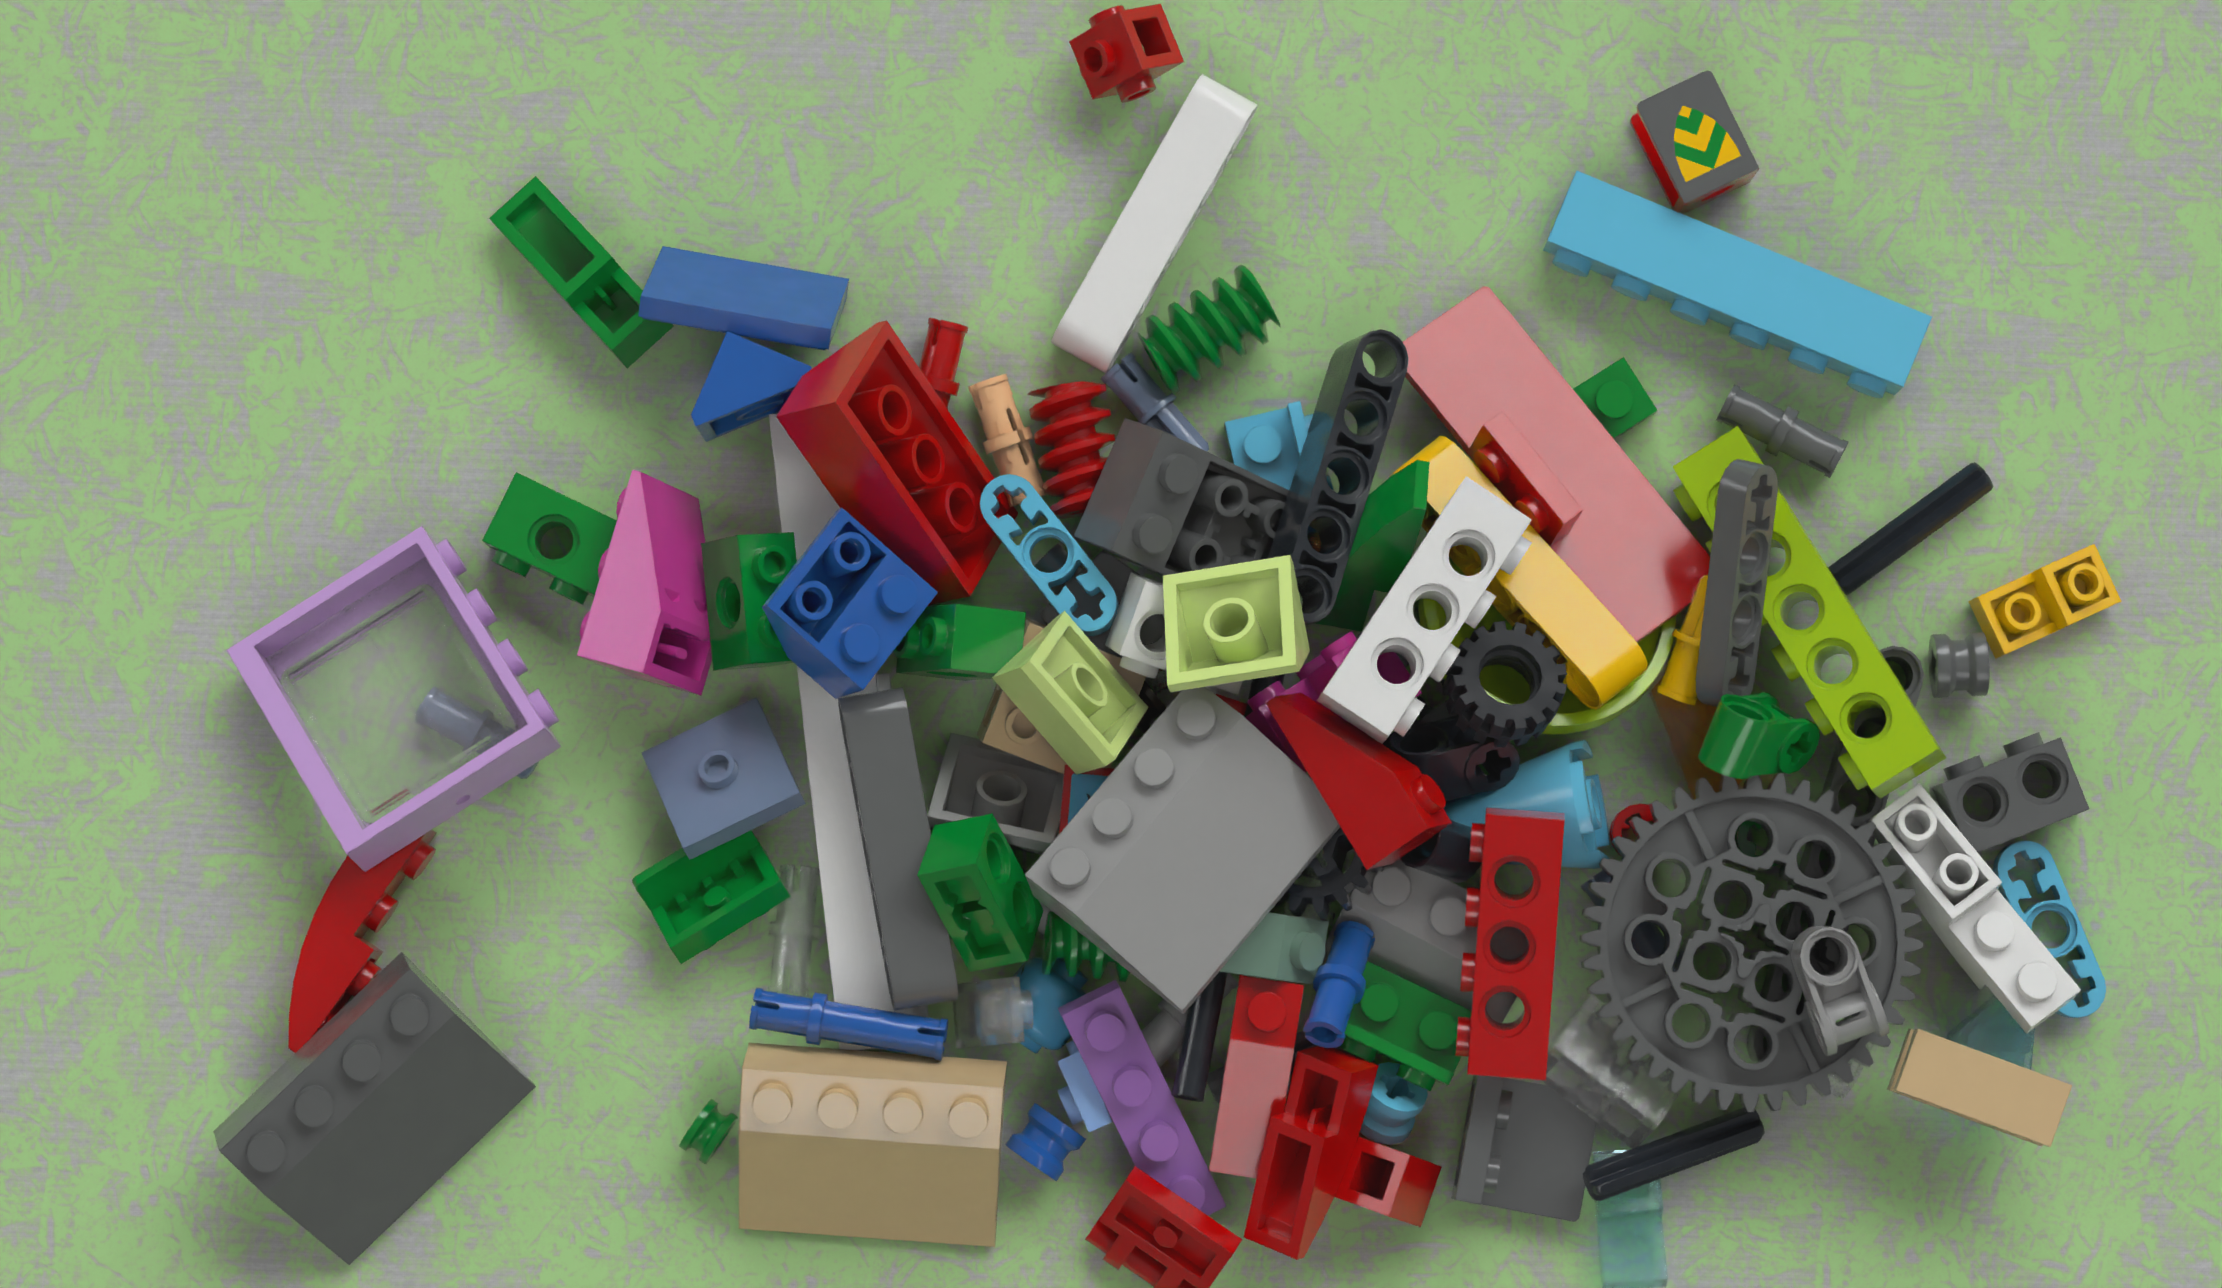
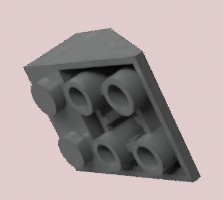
(1178, 505)

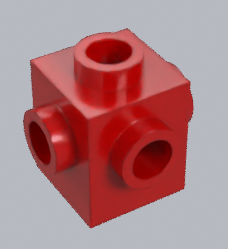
(1113, 54)

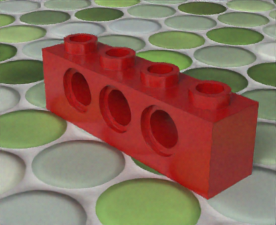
(1520, 1046)

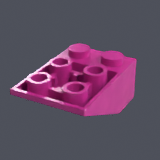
(652, 590)

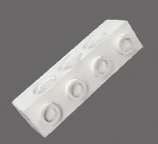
(1470, 519)

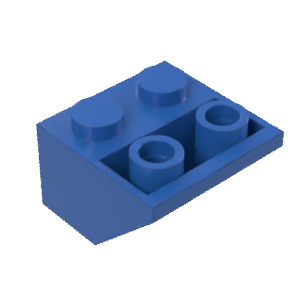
(845, 606)

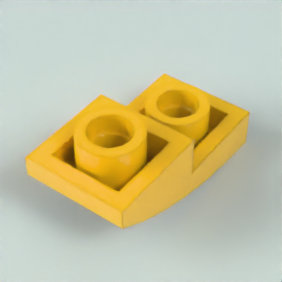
(2045, 601)

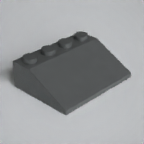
(372, 1110)

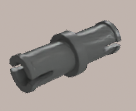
(1782, 431)

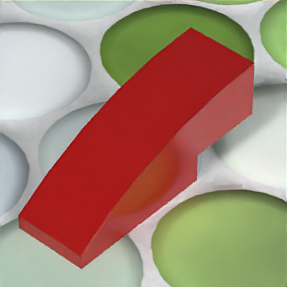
(1309, 1149)

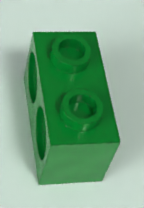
(980, 892)

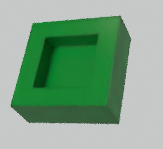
(1616, 398)

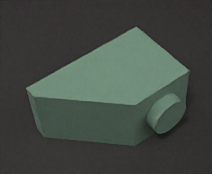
(1282, 949)

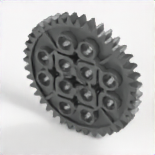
(1700, 838)

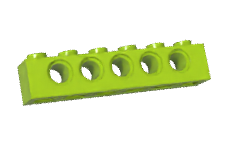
(1905, 743)

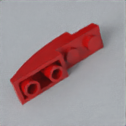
(334, 955)

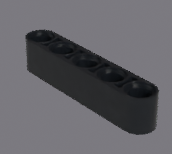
(1351, 459)

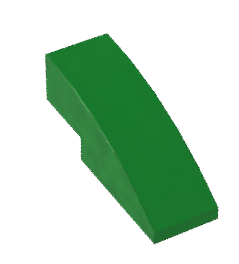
(578, 270)
(1381, 544)

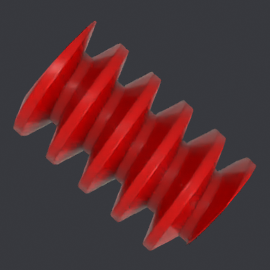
(1074, 443)

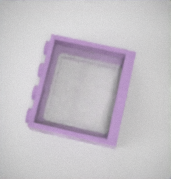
(396, 697)

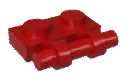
(1161, 1236)

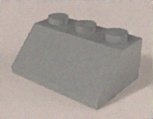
(1424, 933)

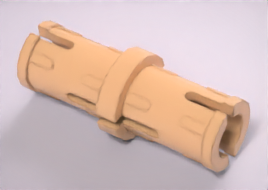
(1006, 433)

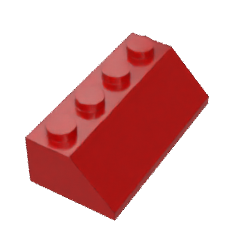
(896, 460)

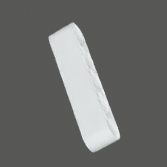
(1154, 223)

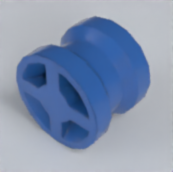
(1045, 1141)

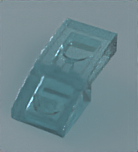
(1631, 1236)

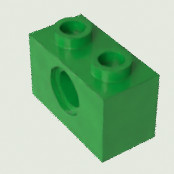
(527, 515)
(738, 582)
(960, 642)

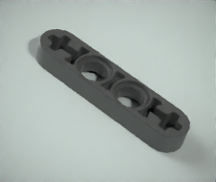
(1736, 581)

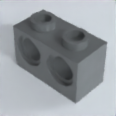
(2014, 809)

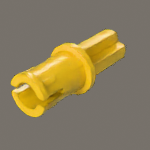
(1681, 670)

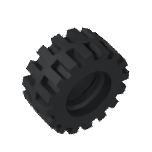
(1527, 657)

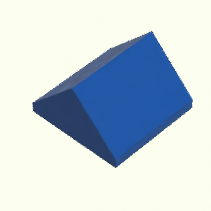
(744, 386)

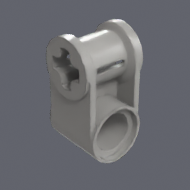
(1838, 993)

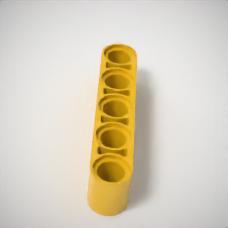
(1541, 592)

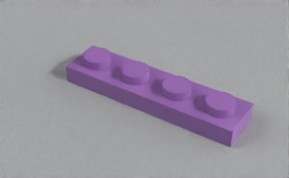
(1139, 1095)

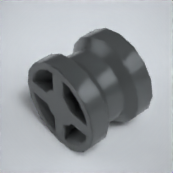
(1958, 665)

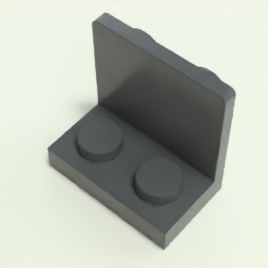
(1523, 1149)

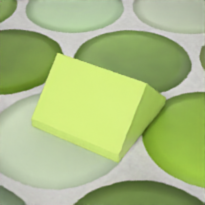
(1233, 623)
(1072, 695)

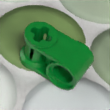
(1756, 738)

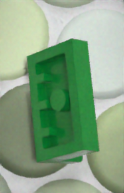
(1406, 1027)

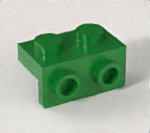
(710, 894)

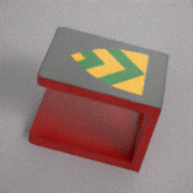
(1693, 143)

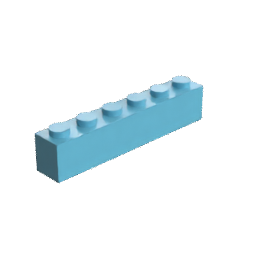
(1737, 285)

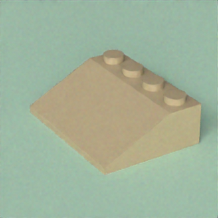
(870, 1144)

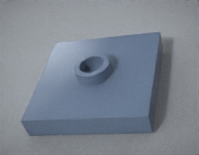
(723, 778)

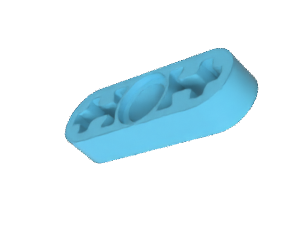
(1033, 508)
(2047, 878)

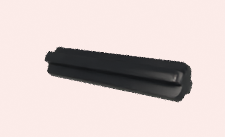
(1911, 527)
(1672, 1154)

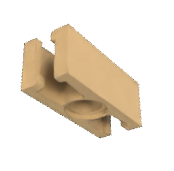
(1979, 1087)

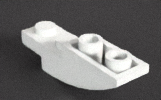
(1969, 913)

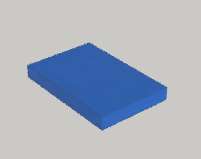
(744, 298)

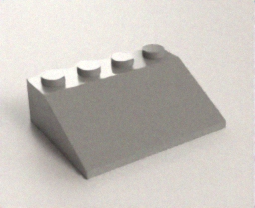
(1185, 846)

